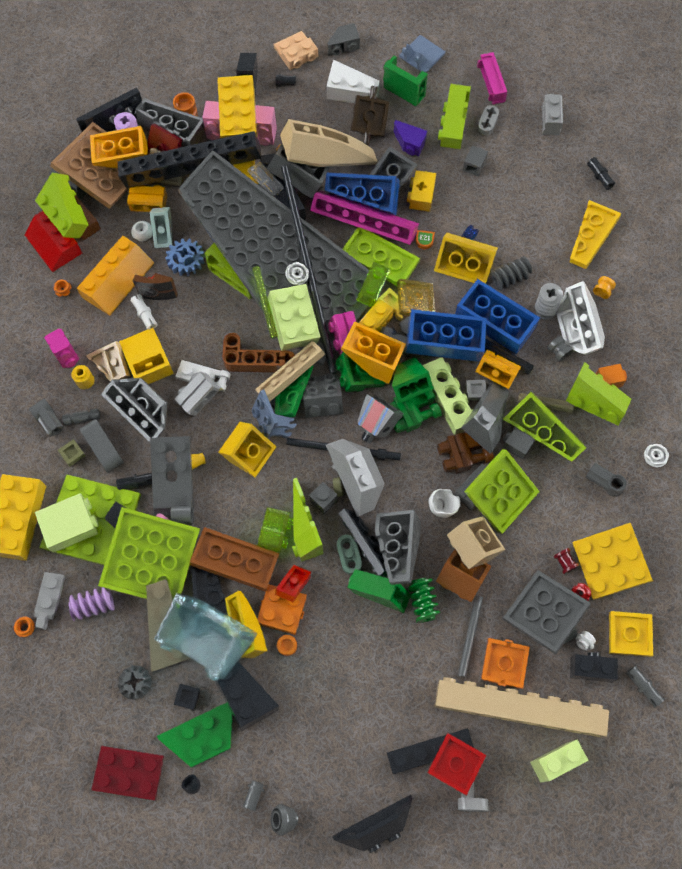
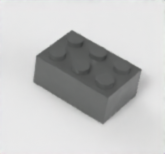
(303, 176)

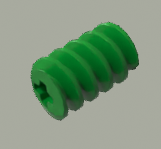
(423, 600)

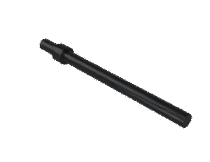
(380, 454)

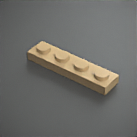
(291, 370)

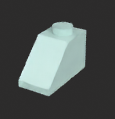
(161, 226)

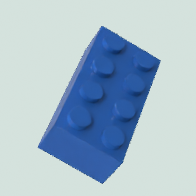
(505, 319)
(446, 335)

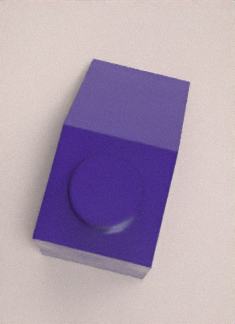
(410, 137)

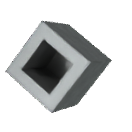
(475, 161)
(518, 442)
(323, 498)

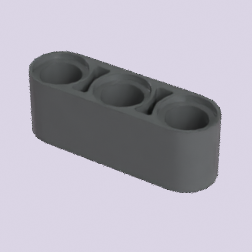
(101, 445)

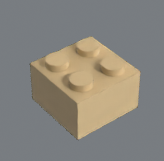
(475, 542)

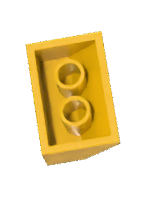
(465, 258)

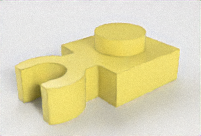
(391, 299)

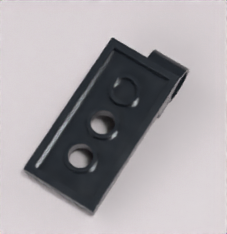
(102, 114)

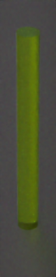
(265, 302)

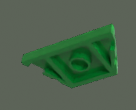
(201, 736)

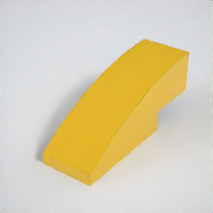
(241, 611)

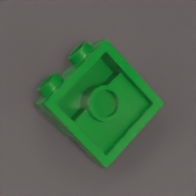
(353, 376)

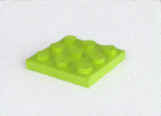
(502, 491)

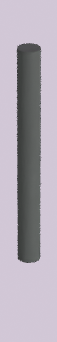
(470, 636)

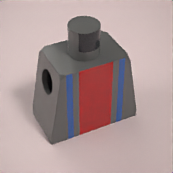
(377, 417)

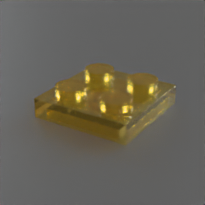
(415, 296)

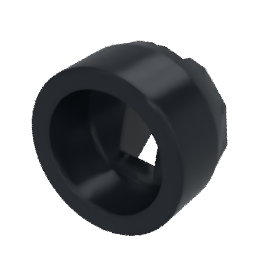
(191, 784)

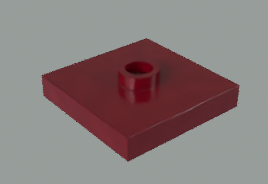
(162, 139)

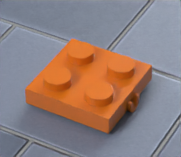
(281, 613)
(505, 663)

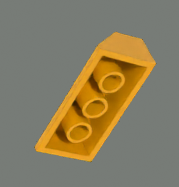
(114, 275)

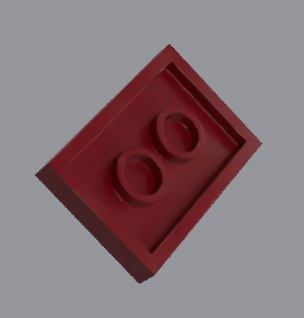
(128, 773)

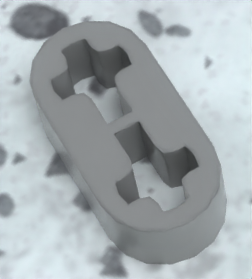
(485, 119)

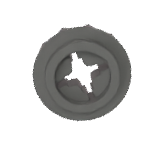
(141, 688)

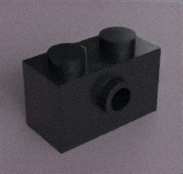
(594, 667)

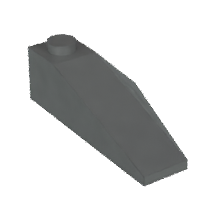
(399, 543)

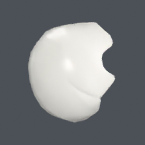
(445, 496)

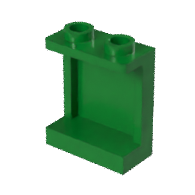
(404, 84)

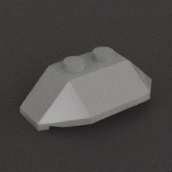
(357, 473)

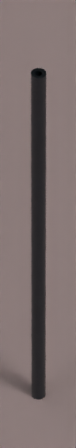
(307, 262)

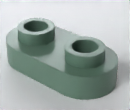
(348, 555)

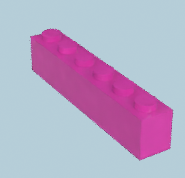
(364, 217)

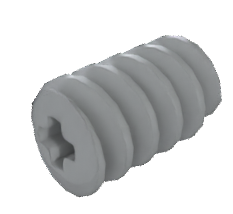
(548, 301)

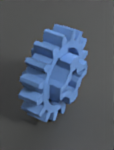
(187, 259)

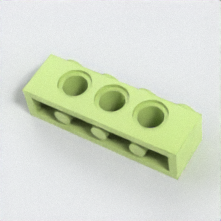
(442, 369)

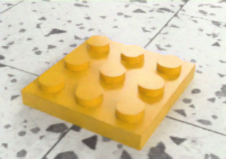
(612, 561)

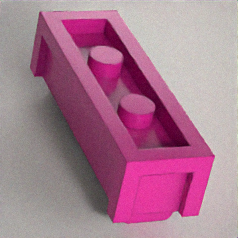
(492, 78)

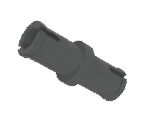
(645, 686)

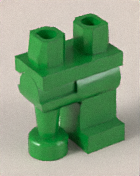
(412, 416)

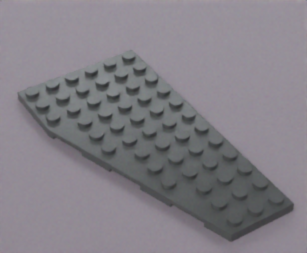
(260, 231)

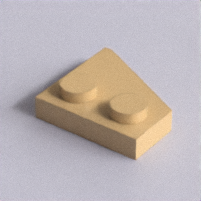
(110, 361)

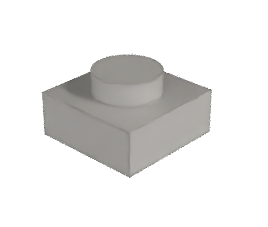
(475, 389)

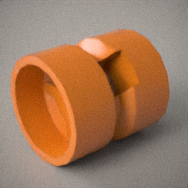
(186, 103)

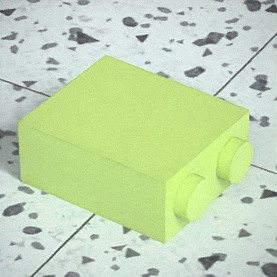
(67, 522)
(559, 761)

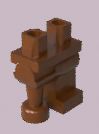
(459, 449)

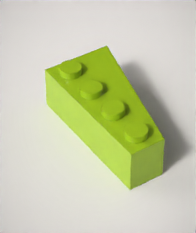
(540, 423)

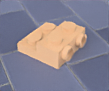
(296, 50)

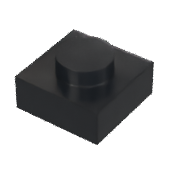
(187, 697)

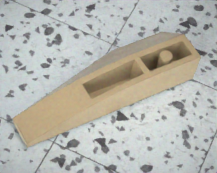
(323, 146)

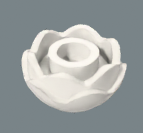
(142, 235)
(297, 268)
(660, 451)

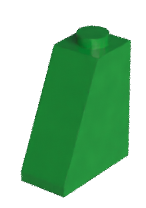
(410, 380)
(379, 590)

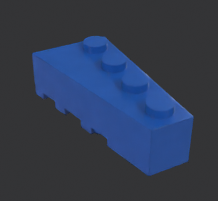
(370, 190)

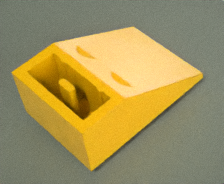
(146, 356)

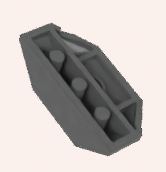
(138, 405)

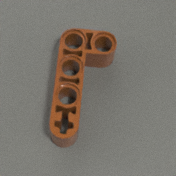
(260, 357)

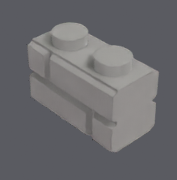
(552, 114)
(197, 393)

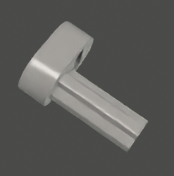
(469, 803)

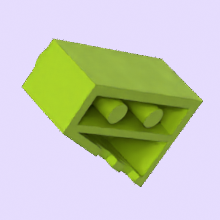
(220, 267)

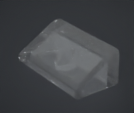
(265, 179)

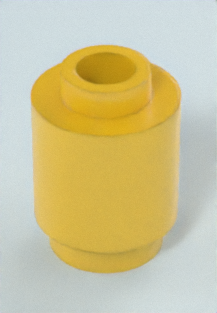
(82, 377)

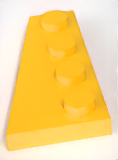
(595, 228)

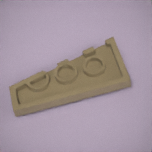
(158, 602)

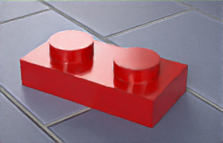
(293, 583)

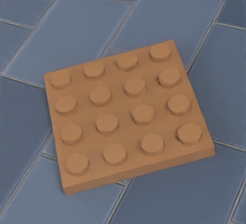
(97, 181)

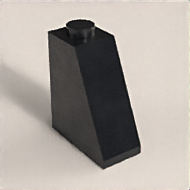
(248, 66)

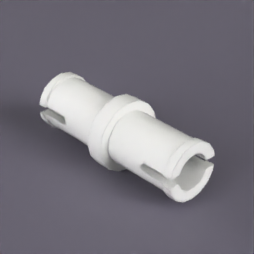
(144, 312)

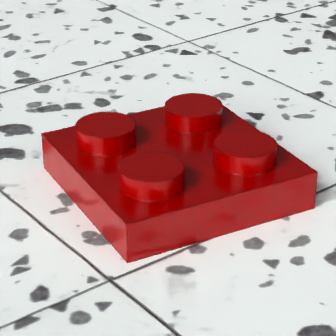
(456, 764)

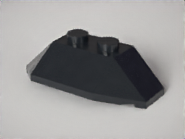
(376, 828)

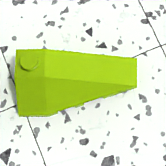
(305, 532)

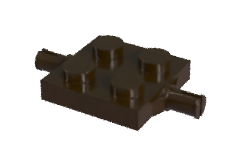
(370, 115)

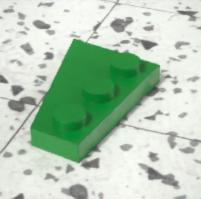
(289, 399)

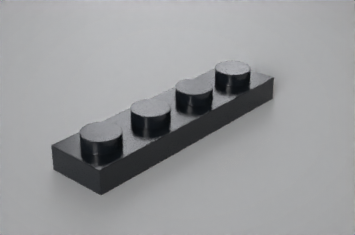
(422, 752)

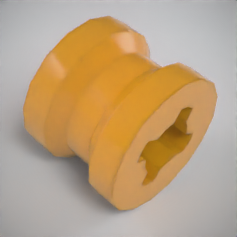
(604, 287)

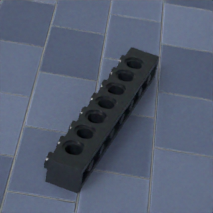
(186, 159)

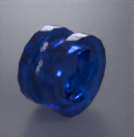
(470, 232)

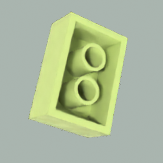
(293, 317)

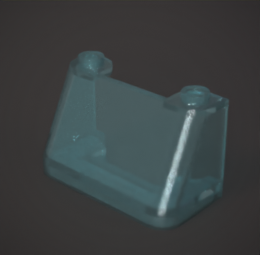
(204, 635)

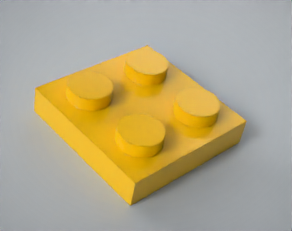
(630, 634)

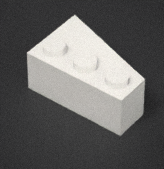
(347, 82)

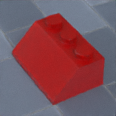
(50, 243)

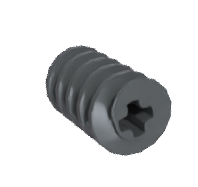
(511, 272)

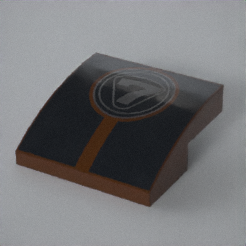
(158, 288)

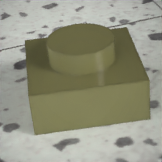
(71, 452)

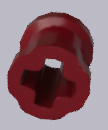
(566, 560)

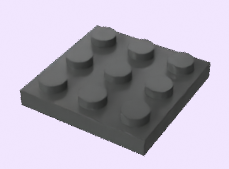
(547, 612)

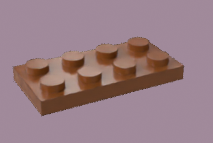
(234, 559)

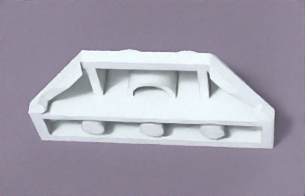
(580, 320)

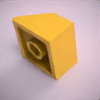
(247, 448)

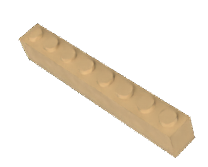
(522, 708)

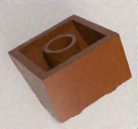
(460, 579)

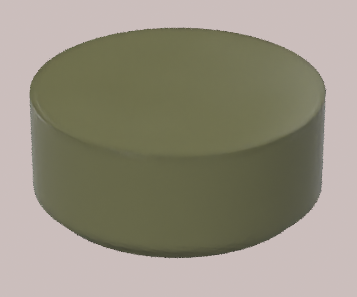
(338, 487)

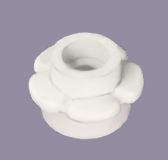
(585, 640)

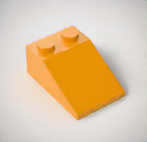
(117, 146)
(373, 351)

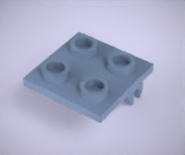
(422, 54)
(270, 423)

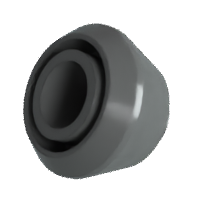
(283, 819)

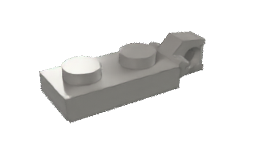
(48, 599)

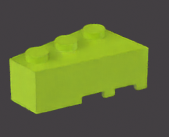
(455, 116)
(61, 207)
(598, 397)

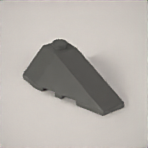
(396, 165)
(487, 417)

